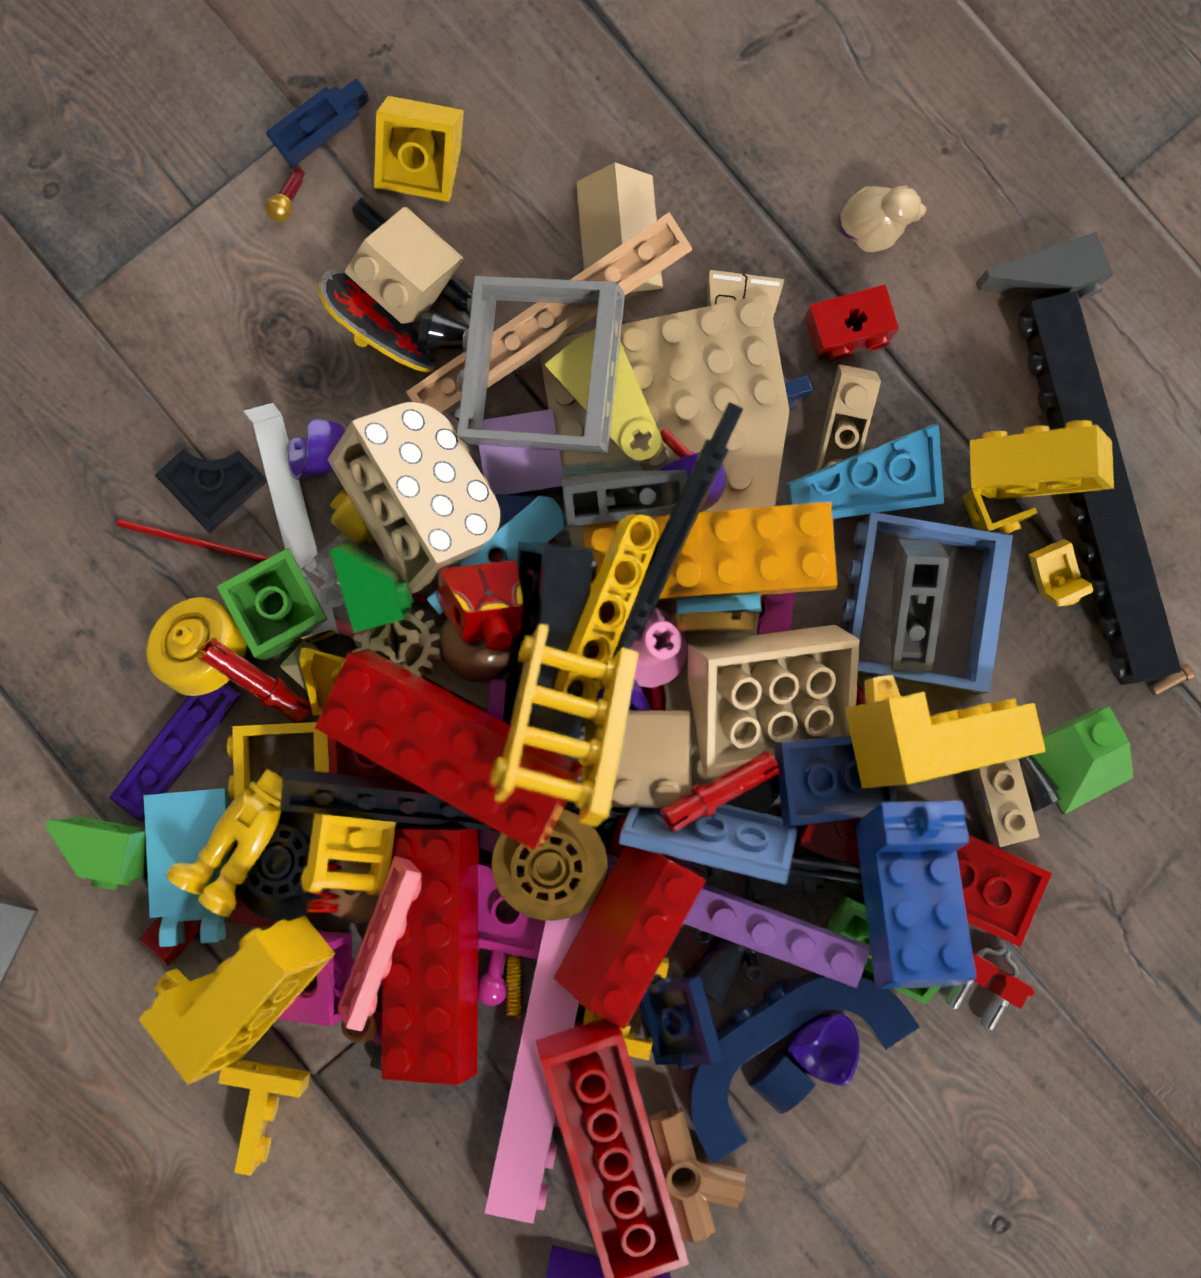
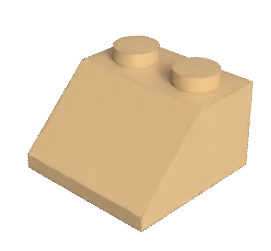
(404, 266)
(653, 760)

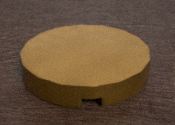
(713, 622)

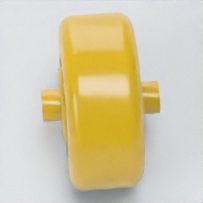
(178, 640)

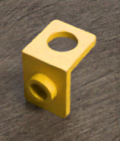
(983, 520)

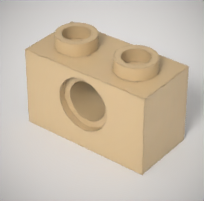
(1003, 803)

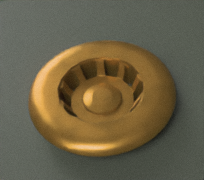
(551, 870)

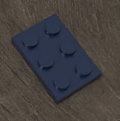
(823, 782)

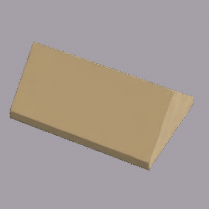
(612, 210)

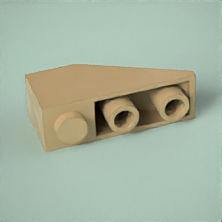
(848, 414)

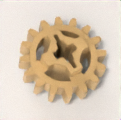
(414, 645)

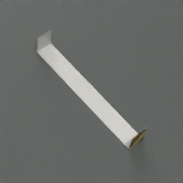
(288, 501)

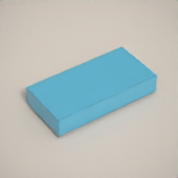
(731, 603)

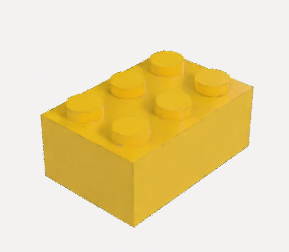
(1042, 461)

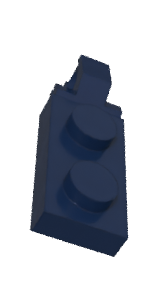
(317, 121)

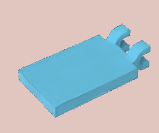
(176, 833)

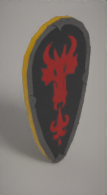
(372, 322)

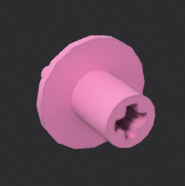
(660, 651)

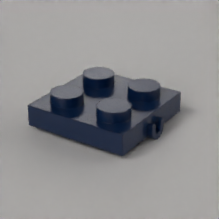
(680, 1023)

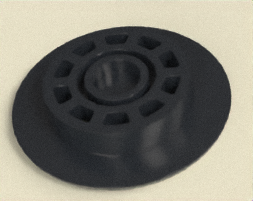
(280, 867)

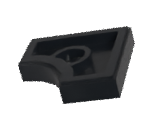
(211, 488)

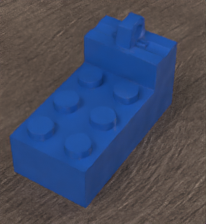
(915, 894)

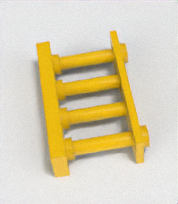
(599, 754)

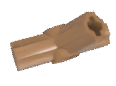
(707, 1180)

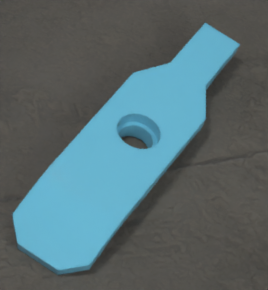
(535, 523)

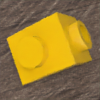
(1059, 574)

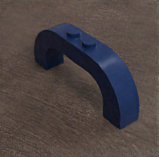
(768, 1022)

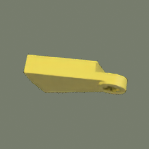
(630, 409)

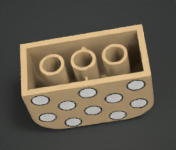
(416, 490)

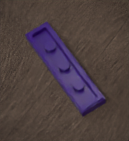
(174, 748)

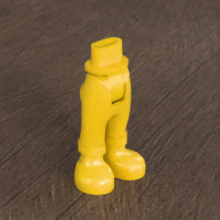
(249, 821)

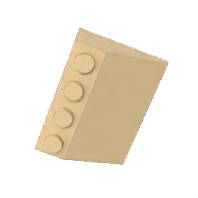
(770, 692)

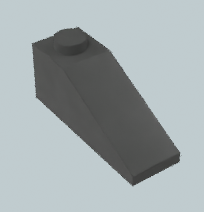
(1057, 270)
(614, 495)
(917, 603)

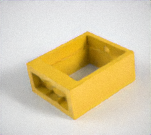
(239, 750)

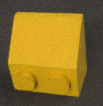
(417, 148)

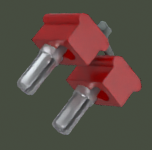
(1005, 986)

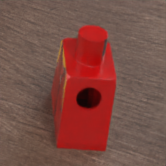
(483, 602)

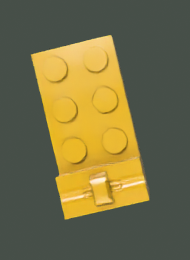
(904, 745)
(225, 1013)

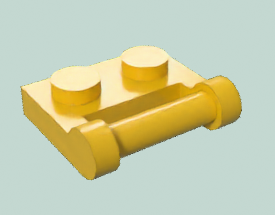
(352, 841)

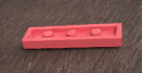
(374, 955)

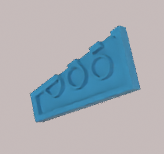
(878, 480)

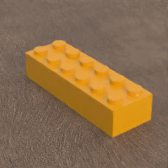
(739, 552)

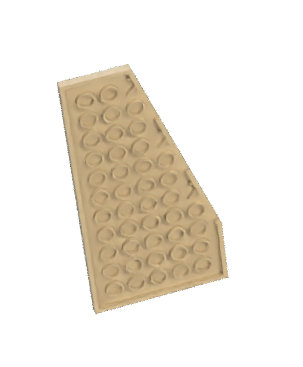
(688, 374)

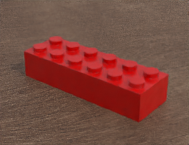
(440, 745)
(434, 965)
(612, 1151)

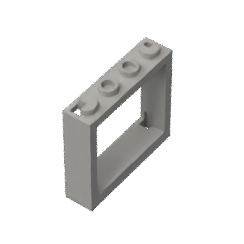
(478, 344)

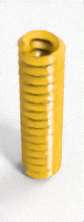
(513, 976)

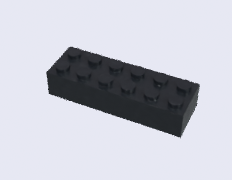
(554, 593)

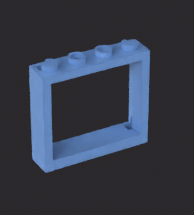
(989, 600)

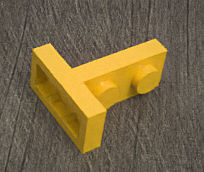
(262, 1104)

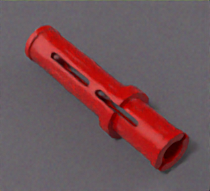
(269, 690)
(712, 795)

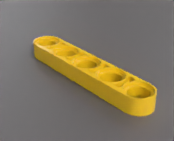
(620, 595)

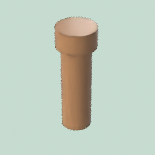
(1172, 680)

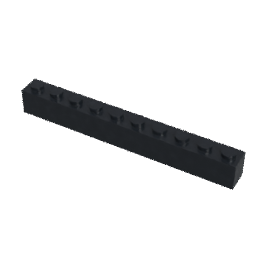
(1108, 518)

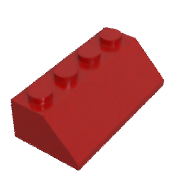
(629, 932)

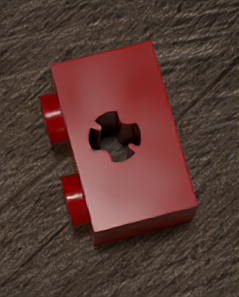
(867, 308)

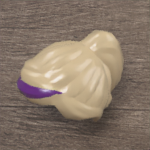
(879, 216)

